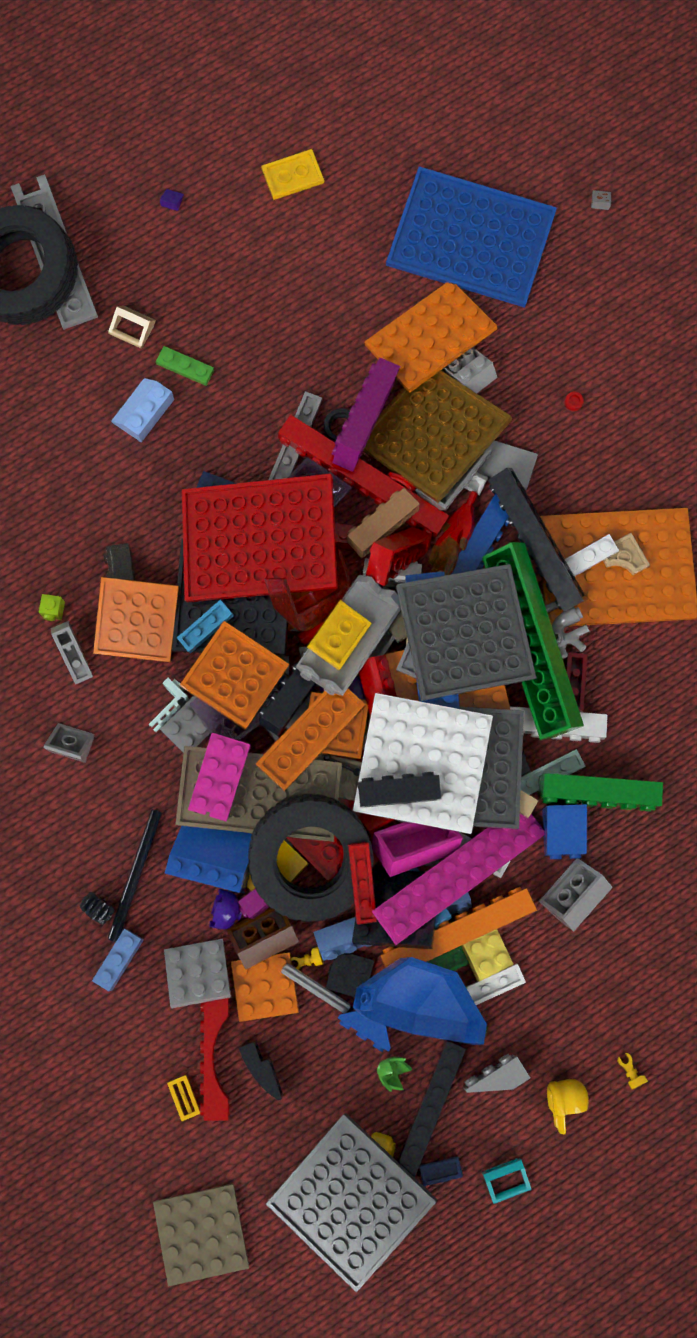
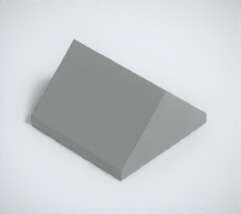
(70, 742)

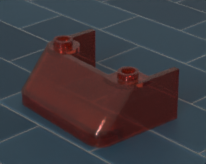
(314, 606)

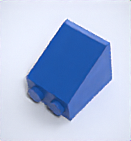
(565, 831)

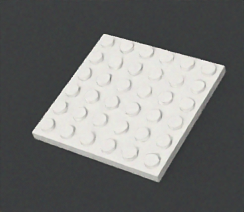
(427, 738)

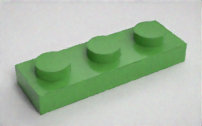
(185, 365)

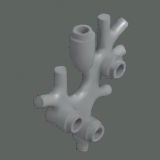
(566, 619)

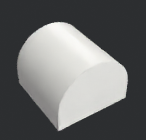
(476, 483)

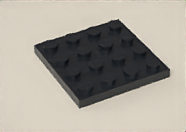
(374, 933)

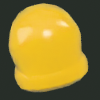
(566, 1098)

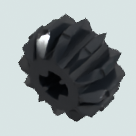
(97, 908)

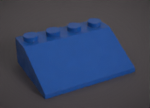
(211, 857)

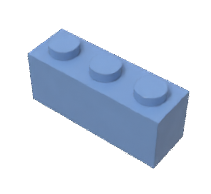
(118, 960)

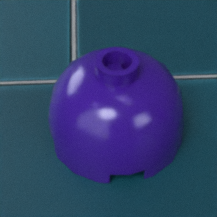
(225, 910)

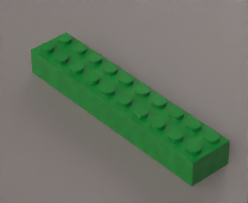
(551, 693)

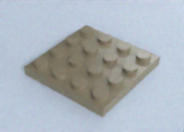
(201, 1234)

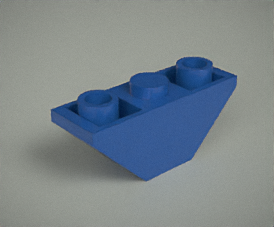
(366, 1029)

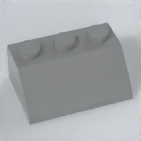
(575, 894)

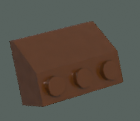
(261, 937)

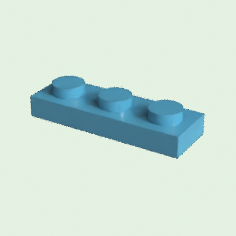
(205, 626)

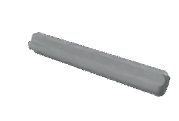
(315, 988)

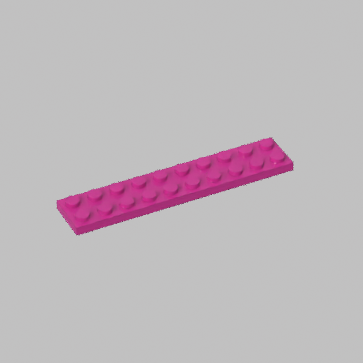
(454, 877)

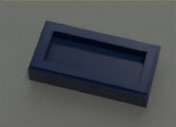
(440, 1171)

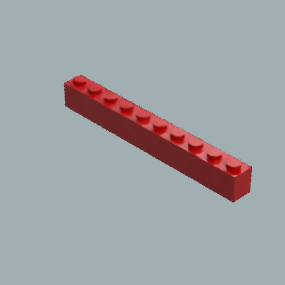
(364, 477)

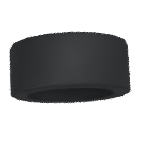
(334, 414)

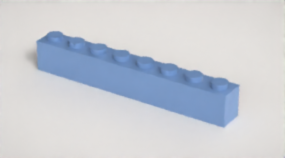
(338, 937)

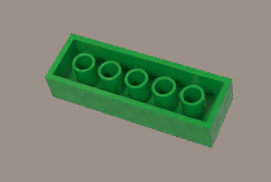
(603, 791)

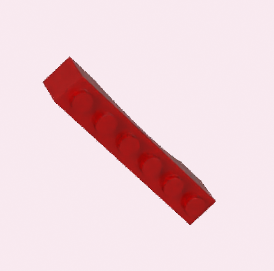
(216, 1101)

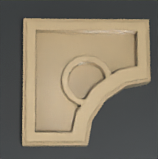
(629, 555)

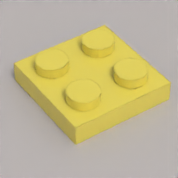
(487, 955)

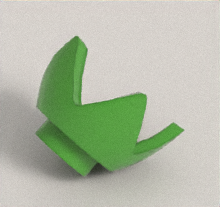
(390, 1069)

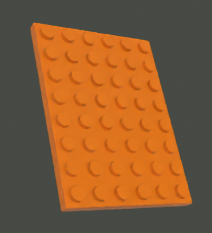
(616, 596)

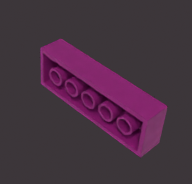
(364, 414)

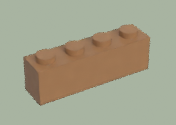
(383, 522)

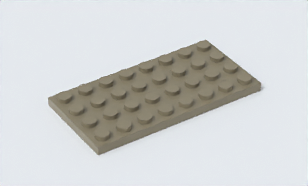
(256, 794)

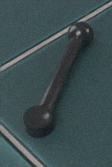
(327, 757)

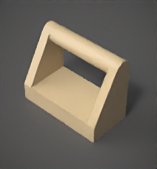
(134, 316)

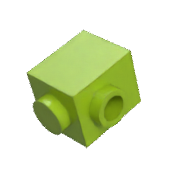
(51, 607)

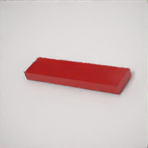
(362, 882)

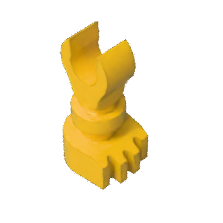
(315, 958)
(632, 1073)

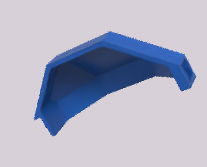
(421, 1002)

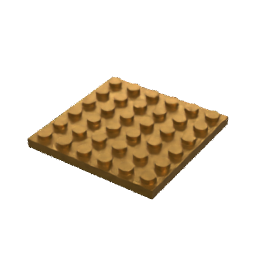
(435, 433)

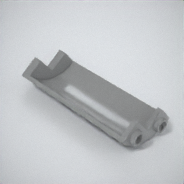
(378, 607)

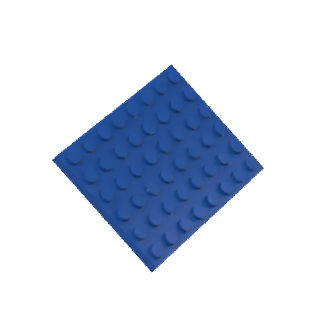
(471, 236)

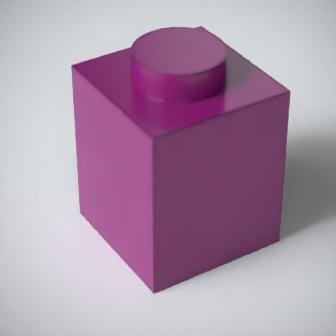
(252, 905)

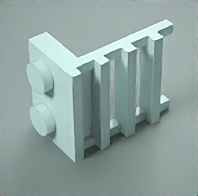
(179, 700)

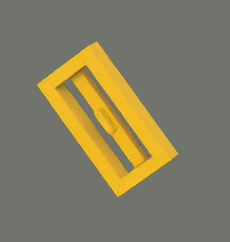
(171, 1086)

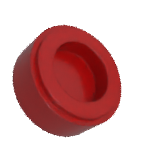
(574, 401)

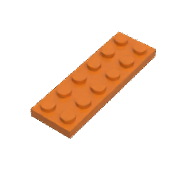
(309, 737)

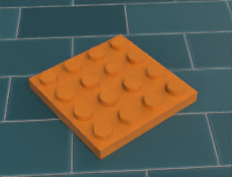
(135, 619)
(234, 675)

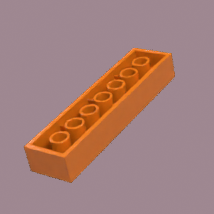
(468, 927)

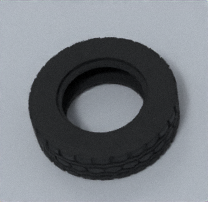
(59, 266)
(271, 831)

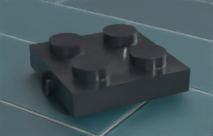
(348, 973)

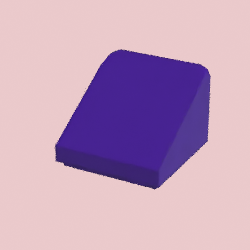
(171, 199)

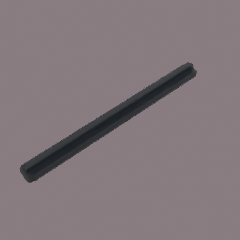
(134, 875)

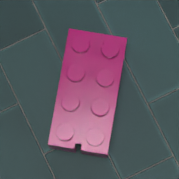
(219, 776)
(413, 845)

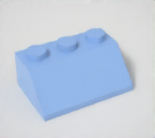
(143, 409)

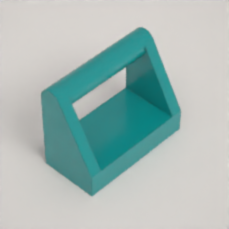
(502, 1170)

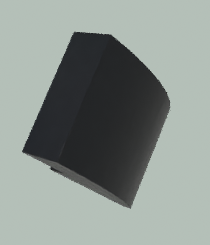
(261, 1069)

